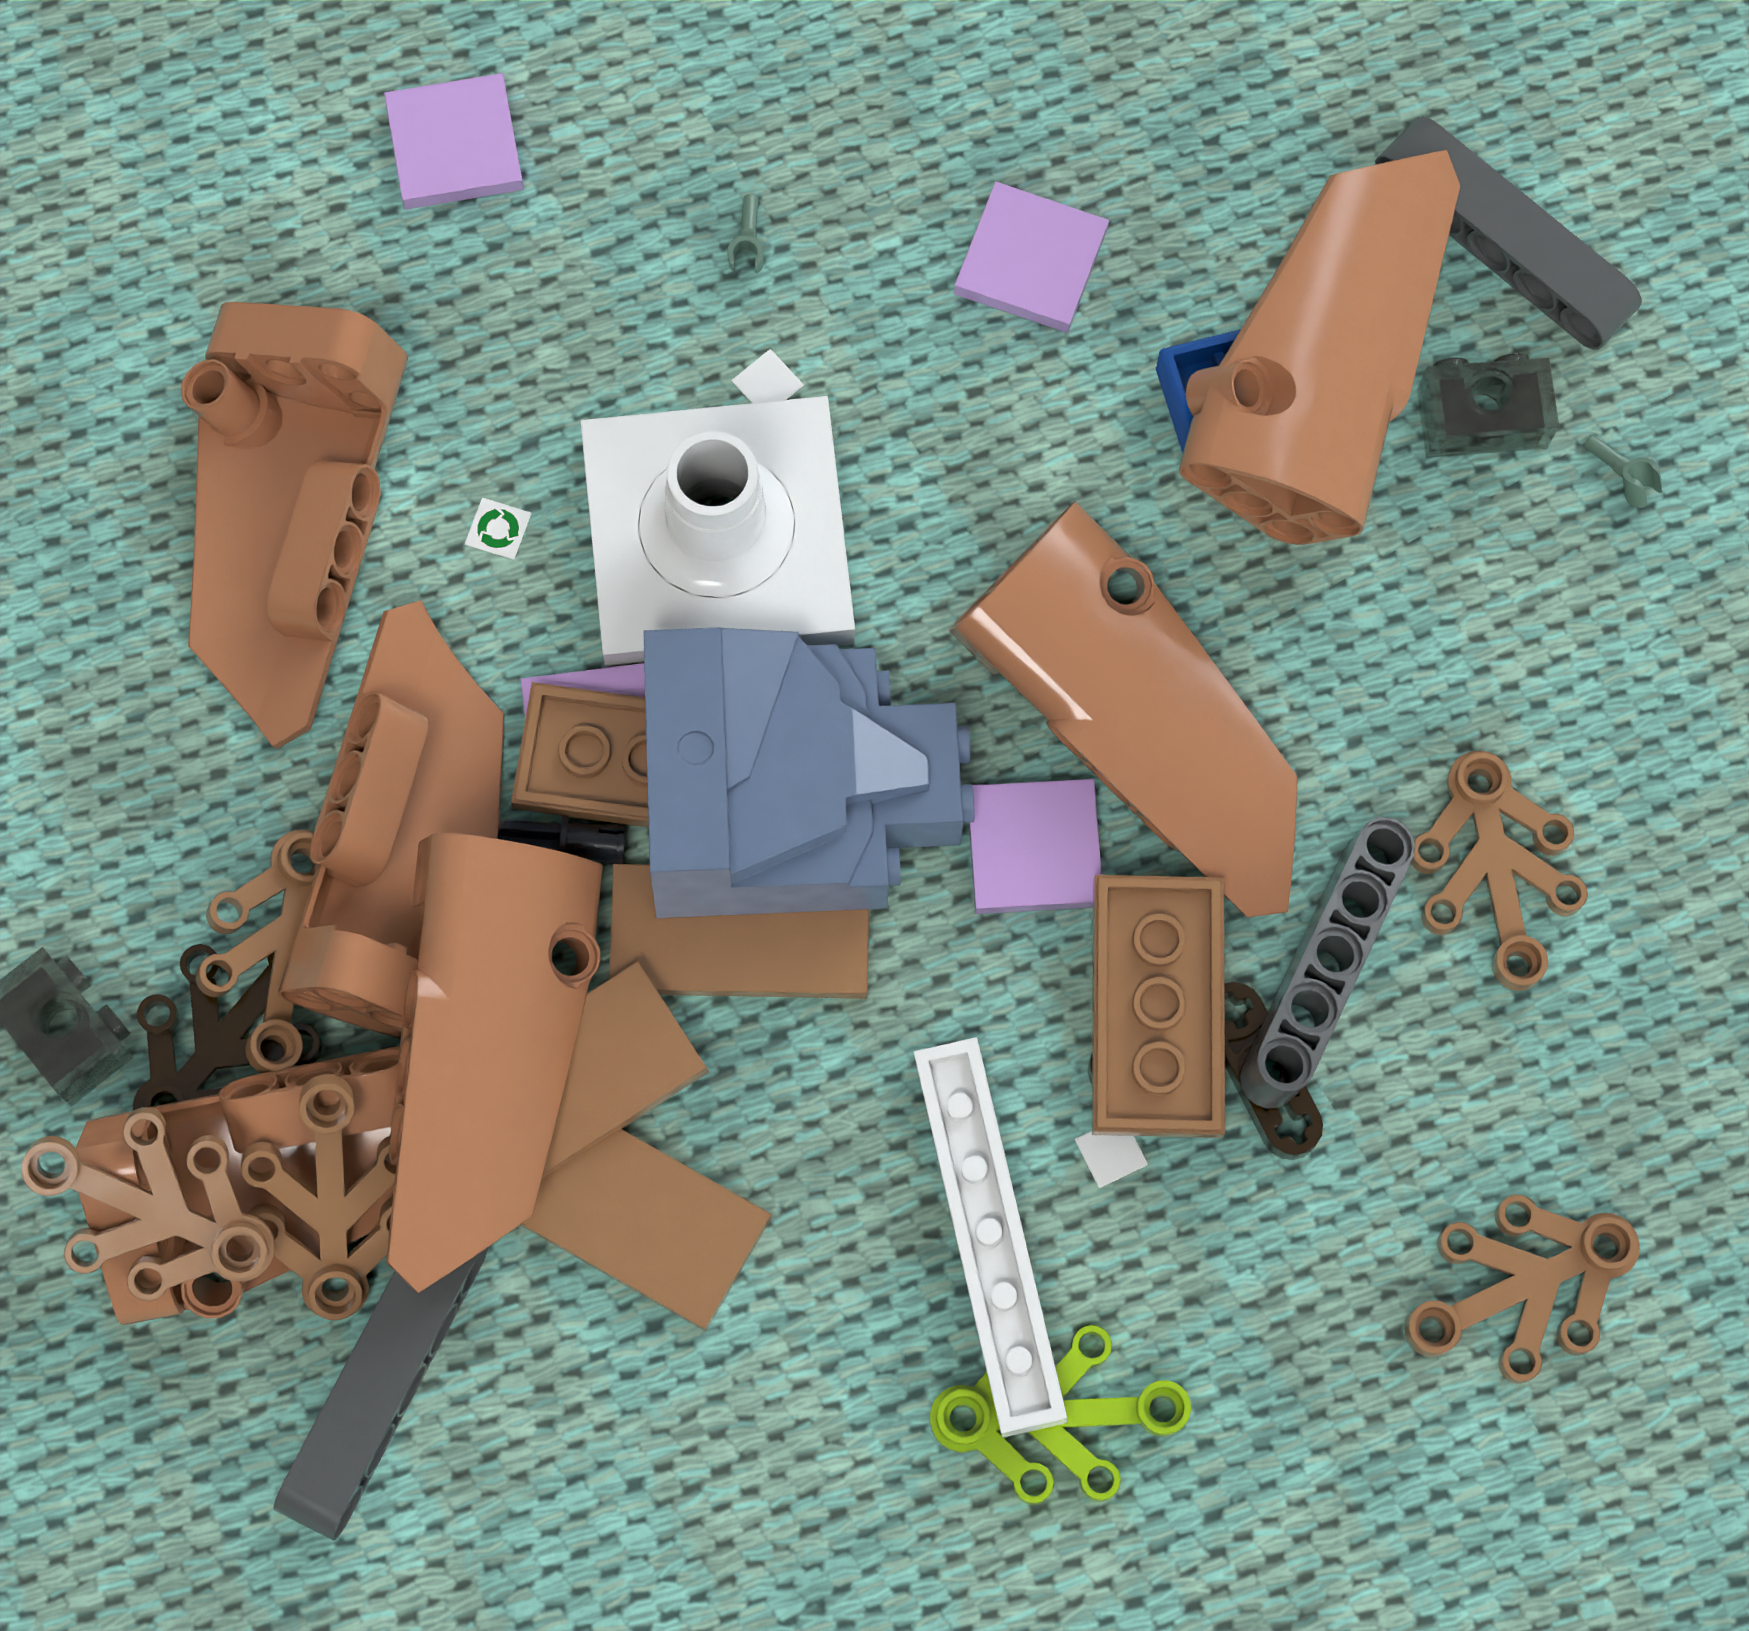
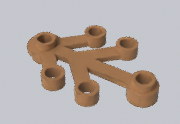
(1497, 859)
(273, 938)
(328, 1211)
(159, 1212)
(1532, 1281)

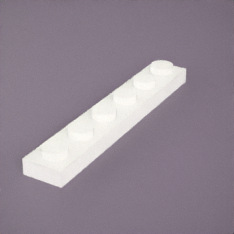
(990, 1238)

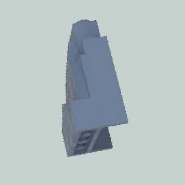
(788, 774)

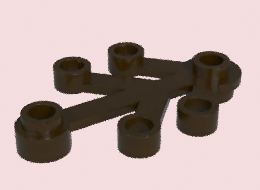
(216, 1042)

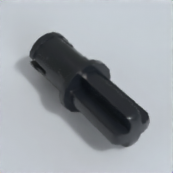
(590, 841)

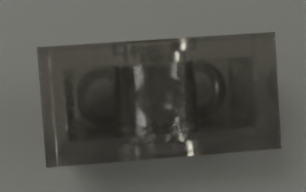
(1459, 426)
(83, 1056)

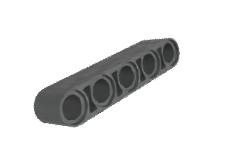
(1526, 242)
(1312, 985)
(371, 1400)

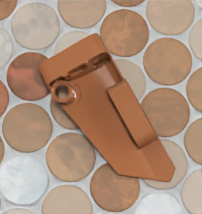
(1326, 357)
(284, 496)
(1141, 707)
(410, 765)
(484, 1043)
(243, 1113)

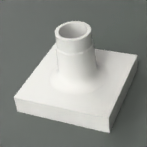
(749, 564)

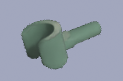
(747, 234)
(1635, 473)

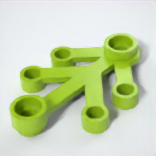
(1056, 1439)

